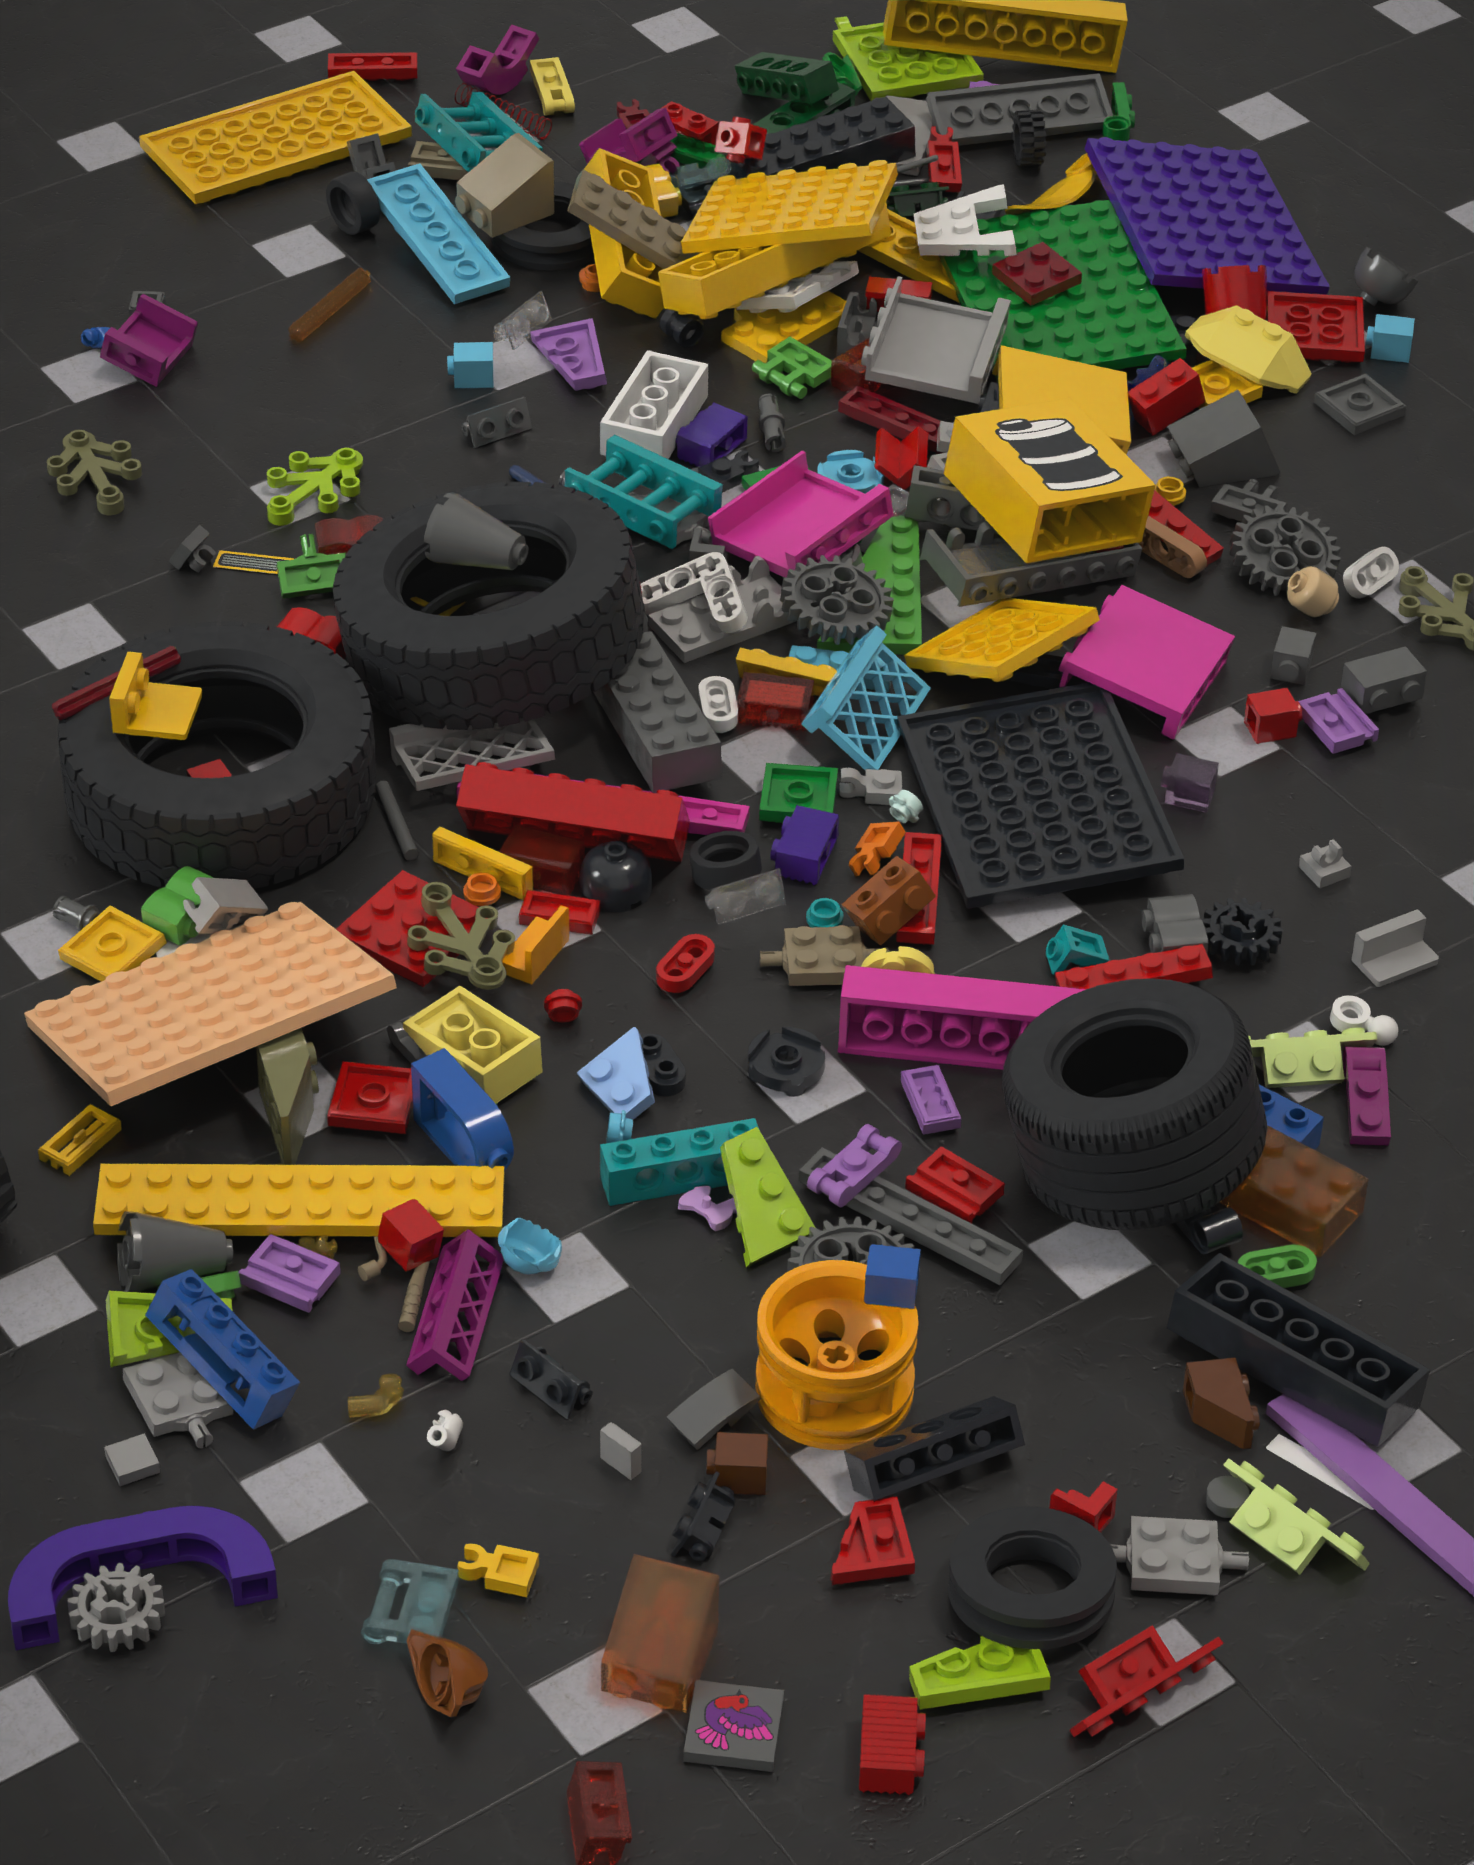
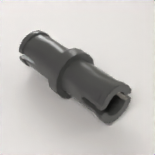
(771, 422)

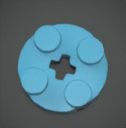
(851, 462)

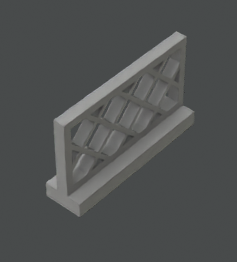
(417, 747)

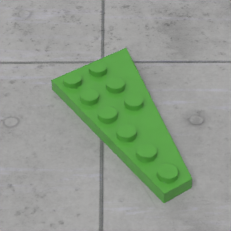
(896, 559)

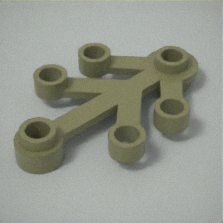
(81, 446)
(1415, 584)
(482, 970)

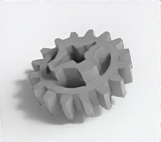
(116, 1607)

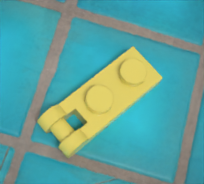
(552, 86)

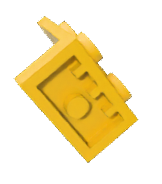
(151, 707)

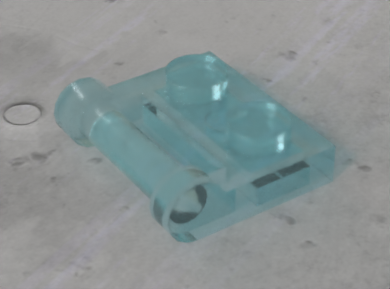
(691, 173)
(424, 1606)

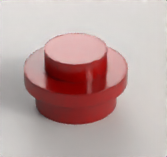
(563, 1005)

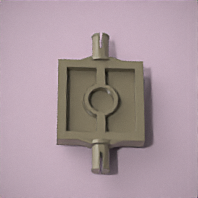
(818, 954)

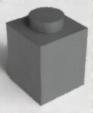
(1293, 655)

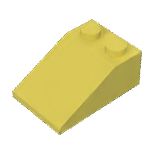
(481, 1039)

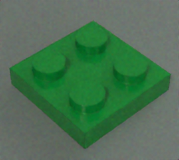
(796, 785)

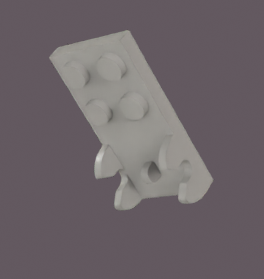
(692, 630)

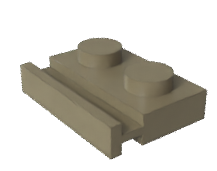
(436, 161)

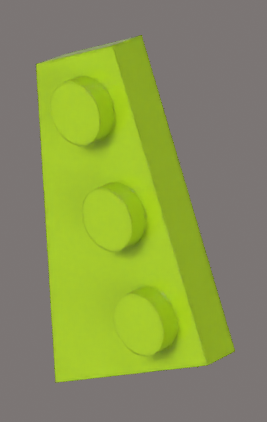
(763, 1197)
(132, 1334)
(978, 1674)

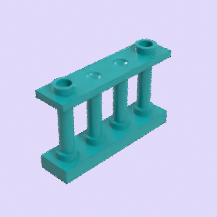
(454, 137)
(655, 473)

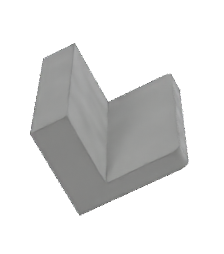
(1393, 949)

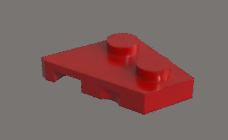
(874, 1544)

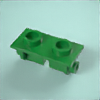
(844, 71)

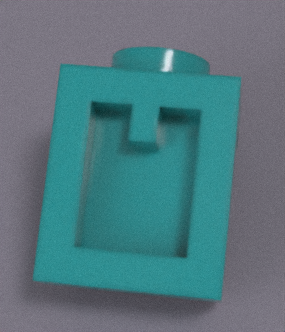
(1076, 947)

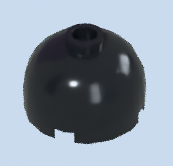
(616, 876)

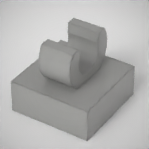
(1325, 864)

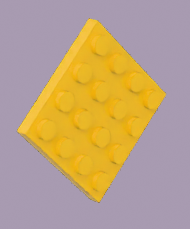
(1002, 638)

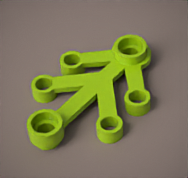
(342, 463)

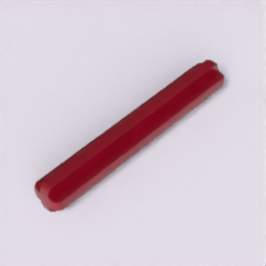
(98, 690)

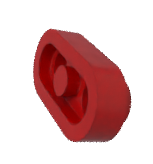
(685, 963)

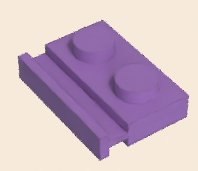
(1338, 721)
(289, 1272)

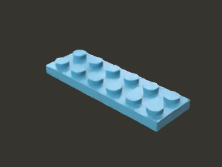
(438, 234)

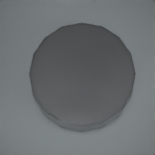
(1226, 1495)

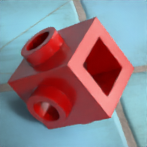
(740, 140)

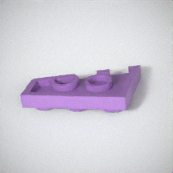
(573, 352)

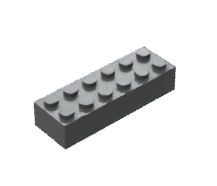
(661, 721)

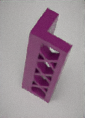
(448, 1297)

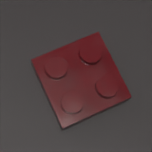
(1037, 273)

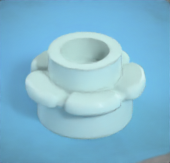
(905, 807)

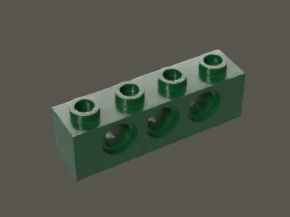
(786, 77)
(799, 113)

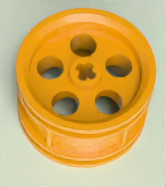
(837, 1396)

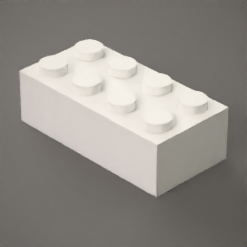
(656, 403)

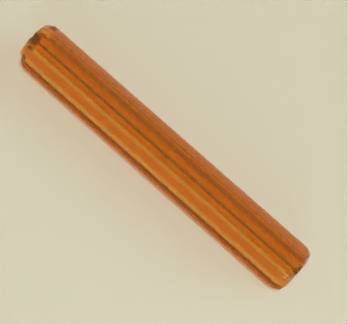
(329, 304)

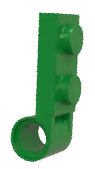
(1118, 126)

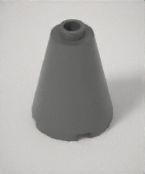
(471, 537)
(164, 1248)

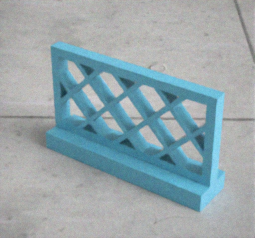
(861, 664)

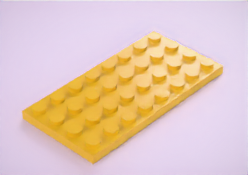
(272, 137)

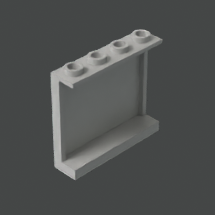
(934, 345)

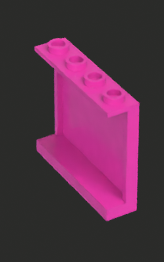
(798, 517)
(1149, 656)

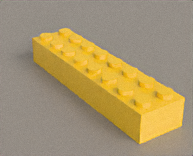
(1031, 31)
(730, 276)

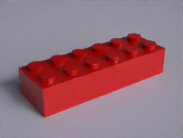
(583, 811)

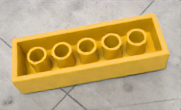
(622, 273)

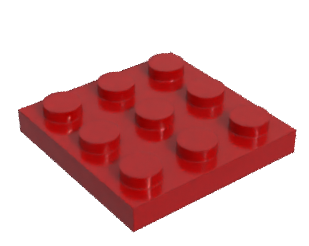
(1321, 324)
(384, 922)

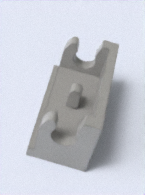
(223, 904)

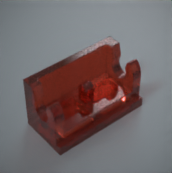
(598, 1811)

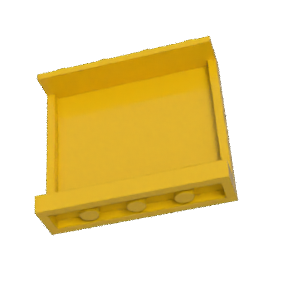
(1038, 378)

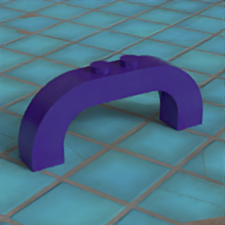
(139, 1540)

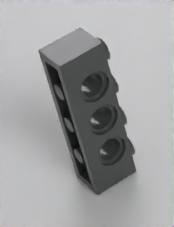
(922, 502)

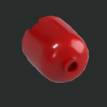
(1236, 287)

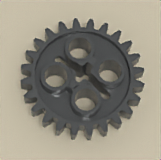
(1280, 544)
(836, 599)
(833, 1242)

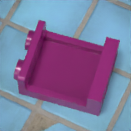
(635, 141)
(149, 340)

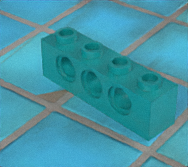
(666, 1162)

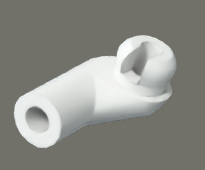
(445, 1431)

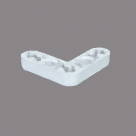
(707, 583)

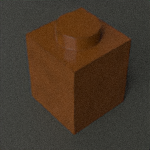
(740, 1461)

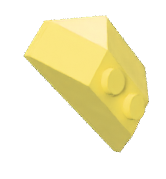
(1251, 348)

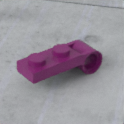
(1367, 1095)

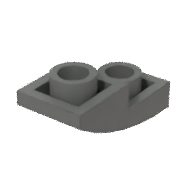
(712, 1406)

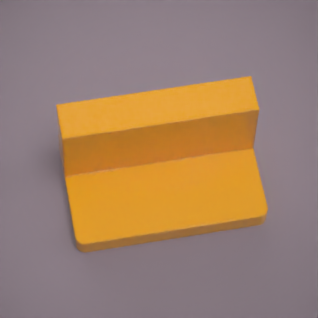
(538, 946)

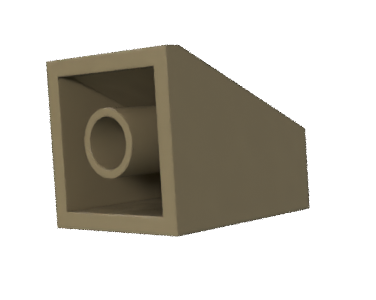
(508, 188)

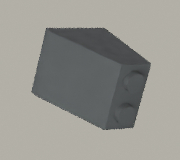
(1222, 443)

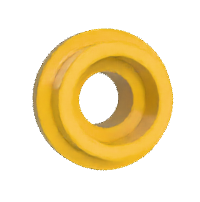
(1171, 489)

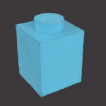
(1391, 338)
(472, 365)

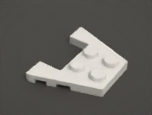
(954, 226)
(802, 289)

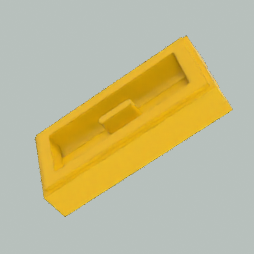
(85, 1142)

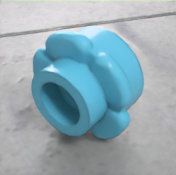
(619, 1127)

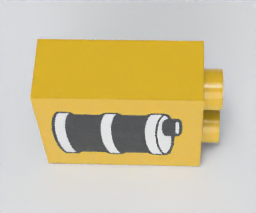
(1048, 479)

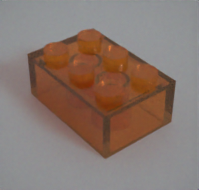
(1300, 1194)

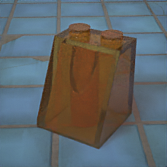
(661, 1633)

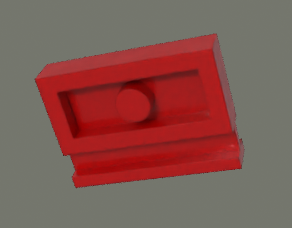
(955, 1185)

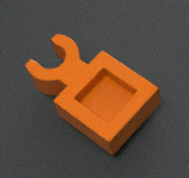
(876, 843)

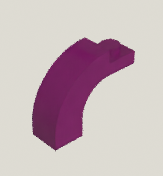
(502, 69)

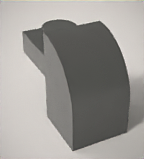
(368, 156)

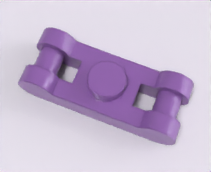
(854, 1166)

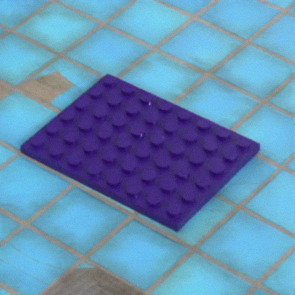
(1203, 211)

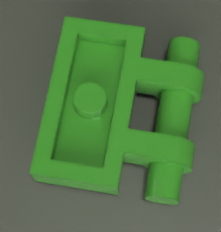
(799, 361)

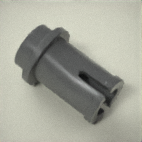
(74, 912)

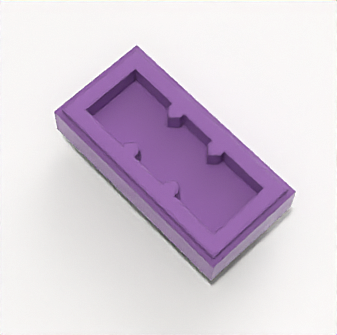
(930, 1099)

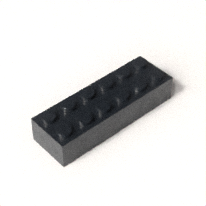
(848, 136)
(1298, 1349)

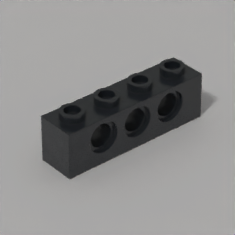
(934, 1448)

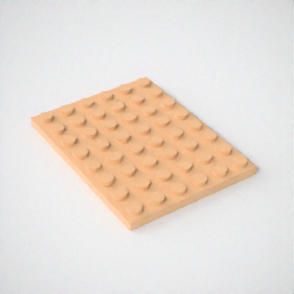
(207, 1002)

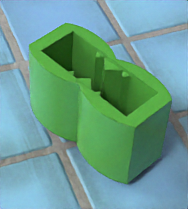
(166, 910)

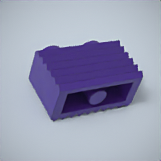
(711, 435)
(805, 844)

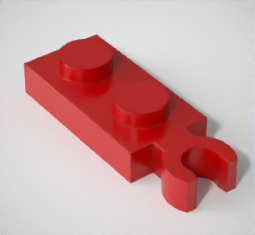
(947, 167)

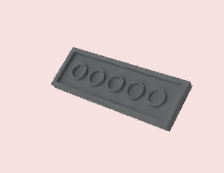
(988, 111)

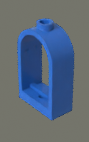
(459, 1113)

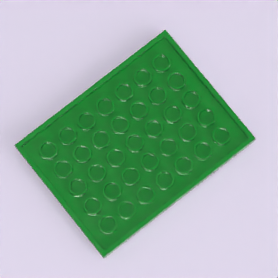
(1104, 321)

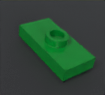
(693, 150)

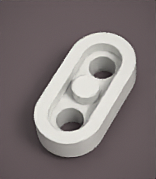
(1371, 572)
(718, 703)

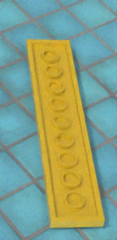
(299, 1197)

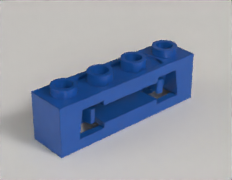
(223, 1348)

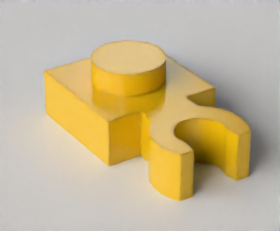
(505, 1571)

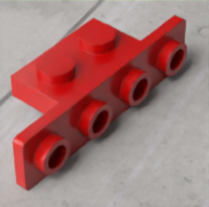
(1132, 1670)

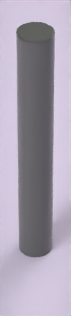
(396, 820)

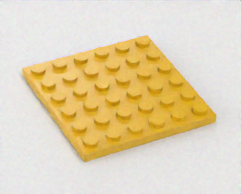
(791, 207)

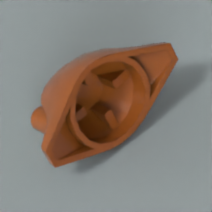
(446, 1671)

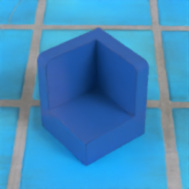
(892, 1276)

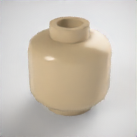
(1313, 592)

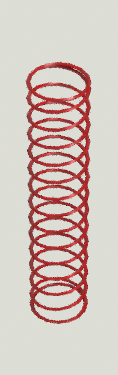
(468, 96)

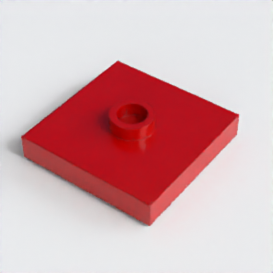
(372, 1098)

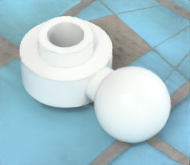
(1355, 1013)

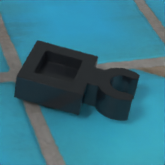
(730, 471)

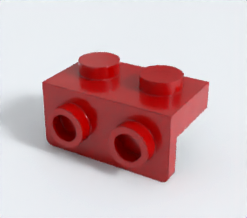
(692, 123)

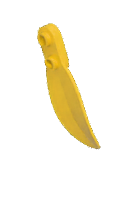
(1077, 181)

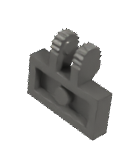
(1235, 502)

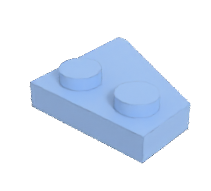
(620, 1076)

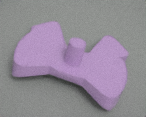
(699, 1200)

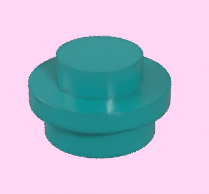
(824, 913)

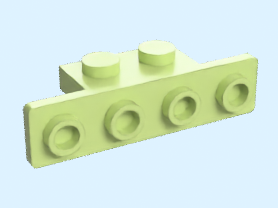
(1307, 1059)
(1284, 1529)

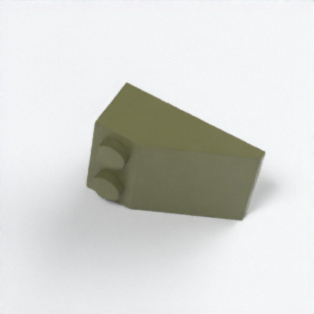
(287, 1090)

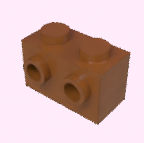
(888, 900)

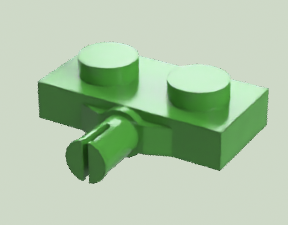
(308, 573)

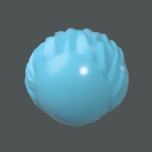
(528, 1247)

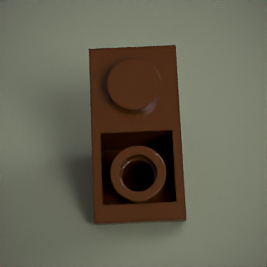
(1220, 1400)

